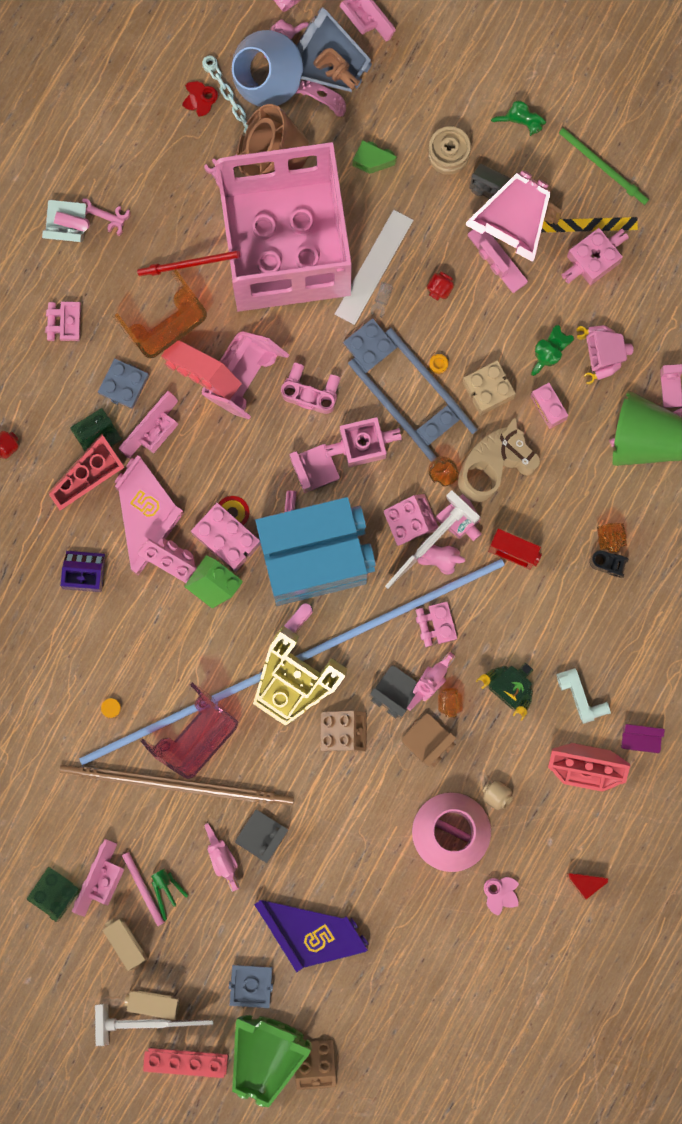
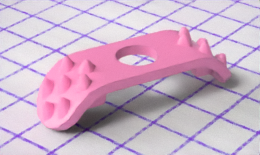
(332, 99)

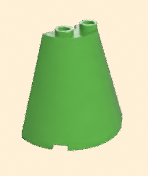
(646, 433)
(265, 1057)

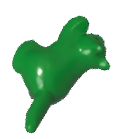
(520, 114)
(549, 351)

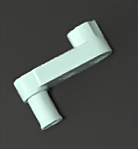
(571, 680)

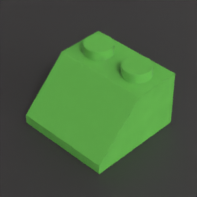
(213, 582)

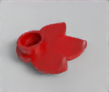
(197, 99)

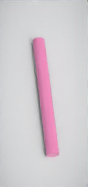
(142, 888)

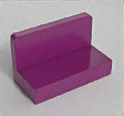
(642, 738)

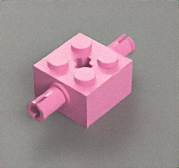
(594, 268)
(371, 434)

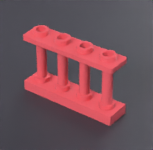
(185, 1062)

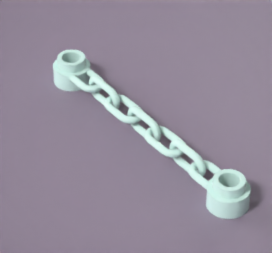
(211, 68)

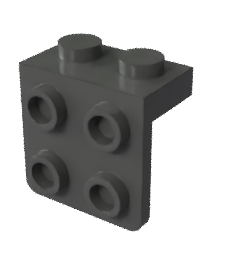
(394, 692)

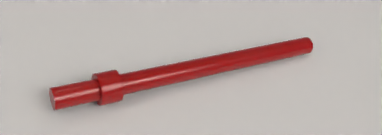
(157, 269)

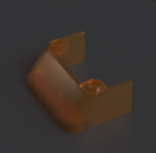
(185, 319)

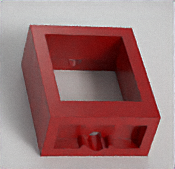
(515, 549)

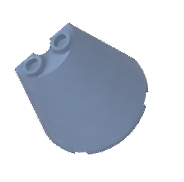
(327, 33)

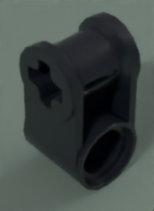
(610, 563)

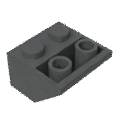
(487, 181)

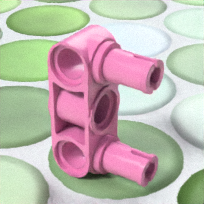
(307, 396)

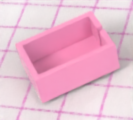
(225, 537)

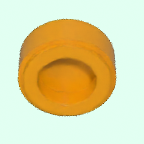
(438, 364)
(110, 708)

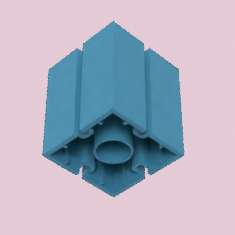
(315, 550)

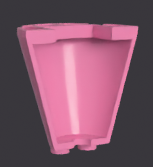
(515, 214)

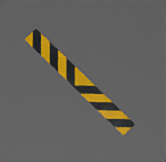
(591, 224)

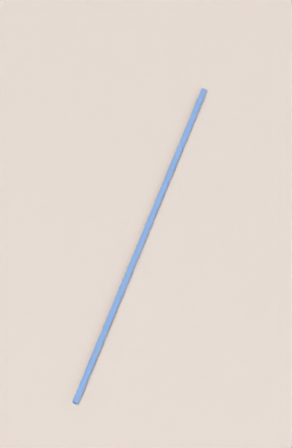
(303, 656)

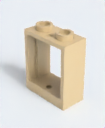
(124, 943)
(152, 1004)

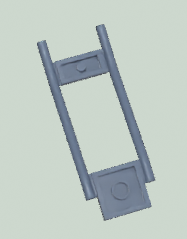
(372, 345)

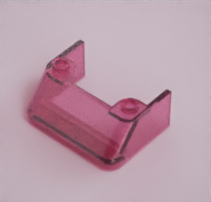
(198, 740)

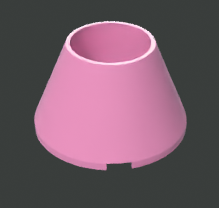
(425, 839)

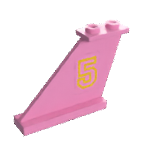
(145, 510)

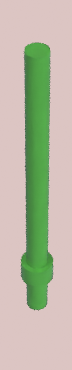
(632, 189)

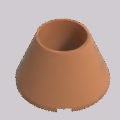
(270, 131)

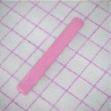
(452, 830)

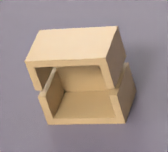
(489, 388)

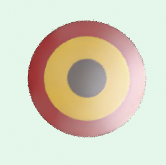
(236, 507)

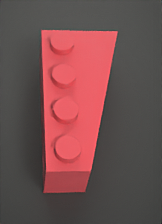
(201, 369)
(89, 471)

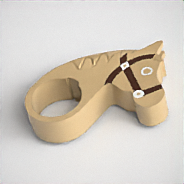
(496, 450)

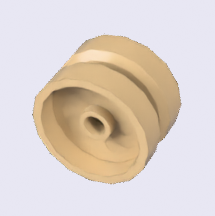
(449, 161)

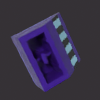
(83, 571)

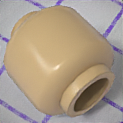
(497, 795)

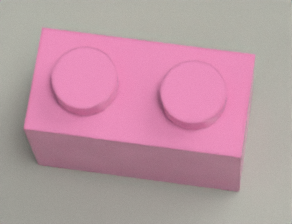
(549, 405)

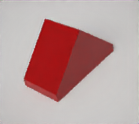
(586, 884)

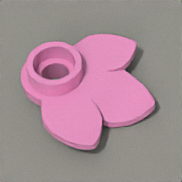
(502, 896)

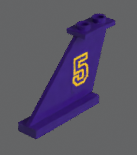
(310, 936)

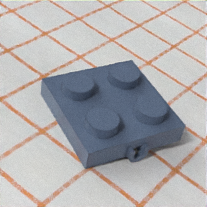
(123, 383)
(250, 986)

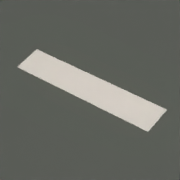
(374, 266)

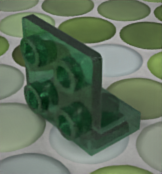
(53, 894)

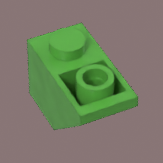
(373, 159)

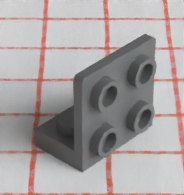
(261, 836)

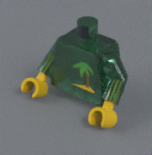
(510, 687)

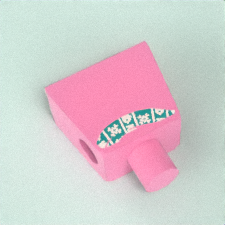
(463, 526)

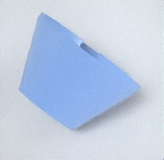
(284, 68)

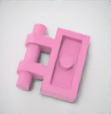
(69, 321)
(442, 624)

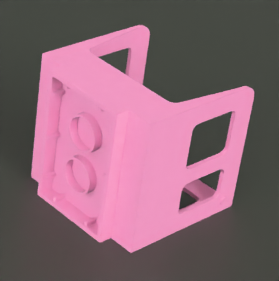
(285, 229)

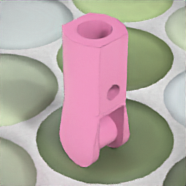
(71, 221)
(299, 618)

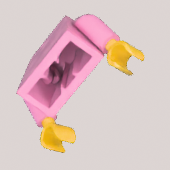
(605, 350)

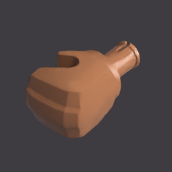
(330, 57)

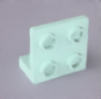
(60, 232)

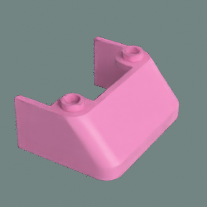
(244, 360)

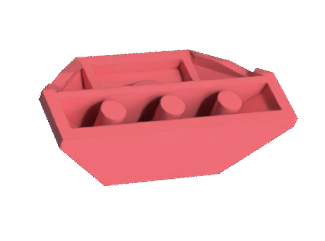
(588, 767)

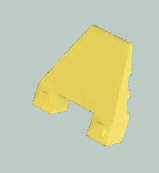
(290, 684)

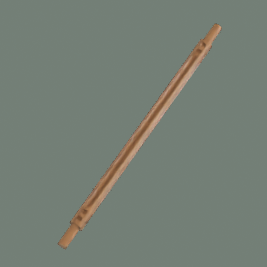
(176, 785)

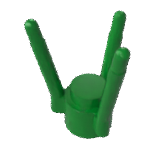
(161, 880)

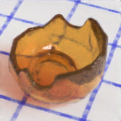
(443, 471)

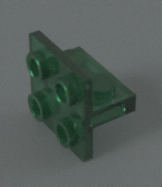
(92, 427)

